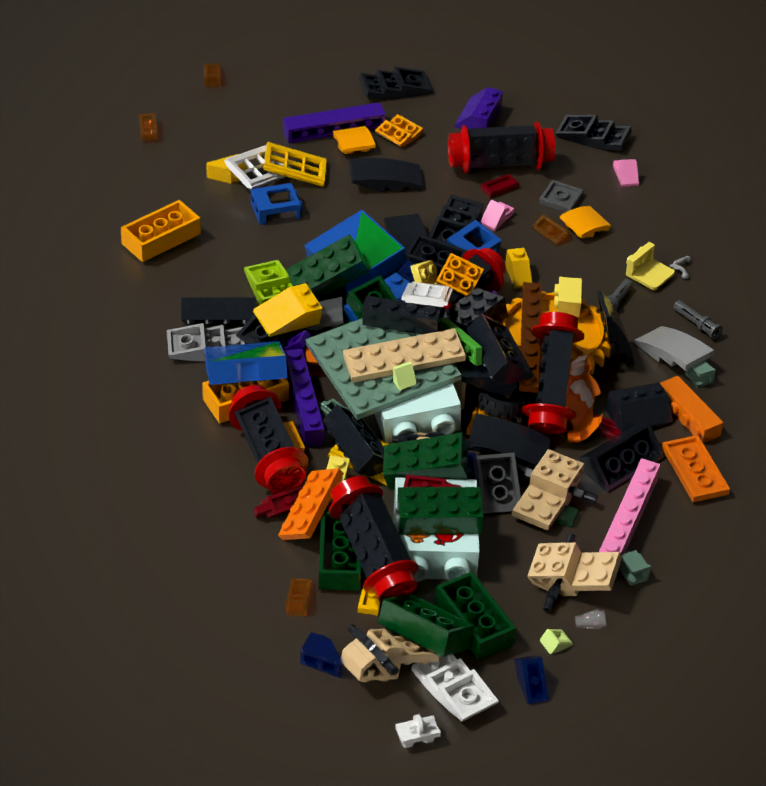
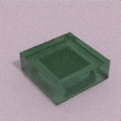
(567, 516)

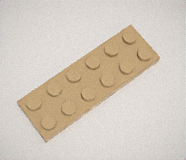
(422, 350)

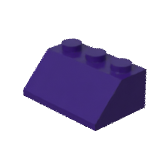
(481, 109)

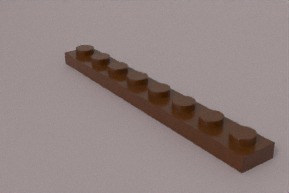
(529, 344)

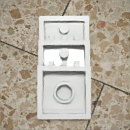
(455, 686)

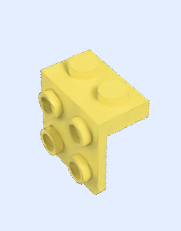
(646, 269)
(425, 272)

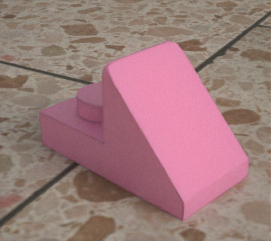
(627, 172)
(496, 215)

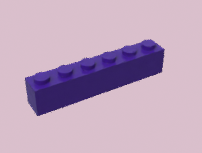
(324, 123)
(304, 399)

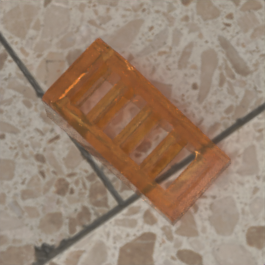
(212, 75)
(297, 598)

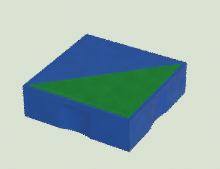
(380, 250)
(245, 362)

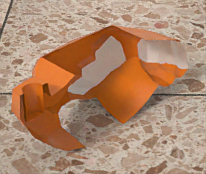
(580, 399)

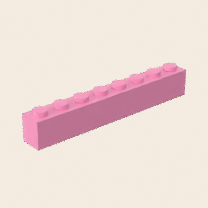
(631, 507)

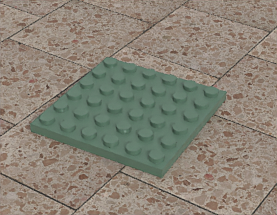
(374, 394)

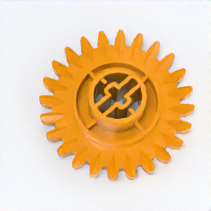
(594, 343)

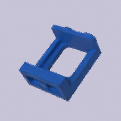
(263, 206)
(480, 233)

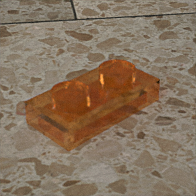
(148, 126)

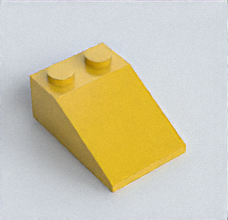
(289, 311)

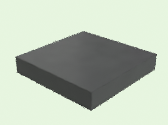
(561, 196)

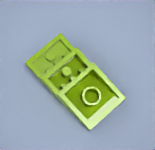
(267, 280)

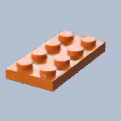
(695, 468)
(310, 504)

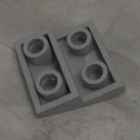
(331, 315)

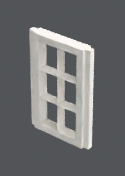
(245, 157)
(427, 294)

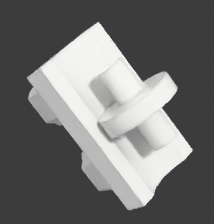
(417, 730)

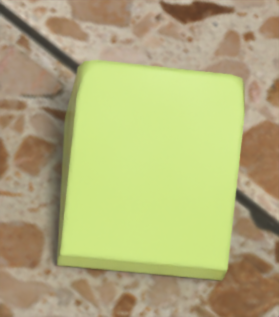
(404, 375)
(555, 640)

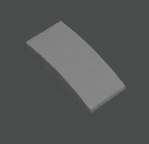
(189, 341)
(674, 347)

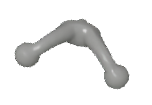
(676, 266)

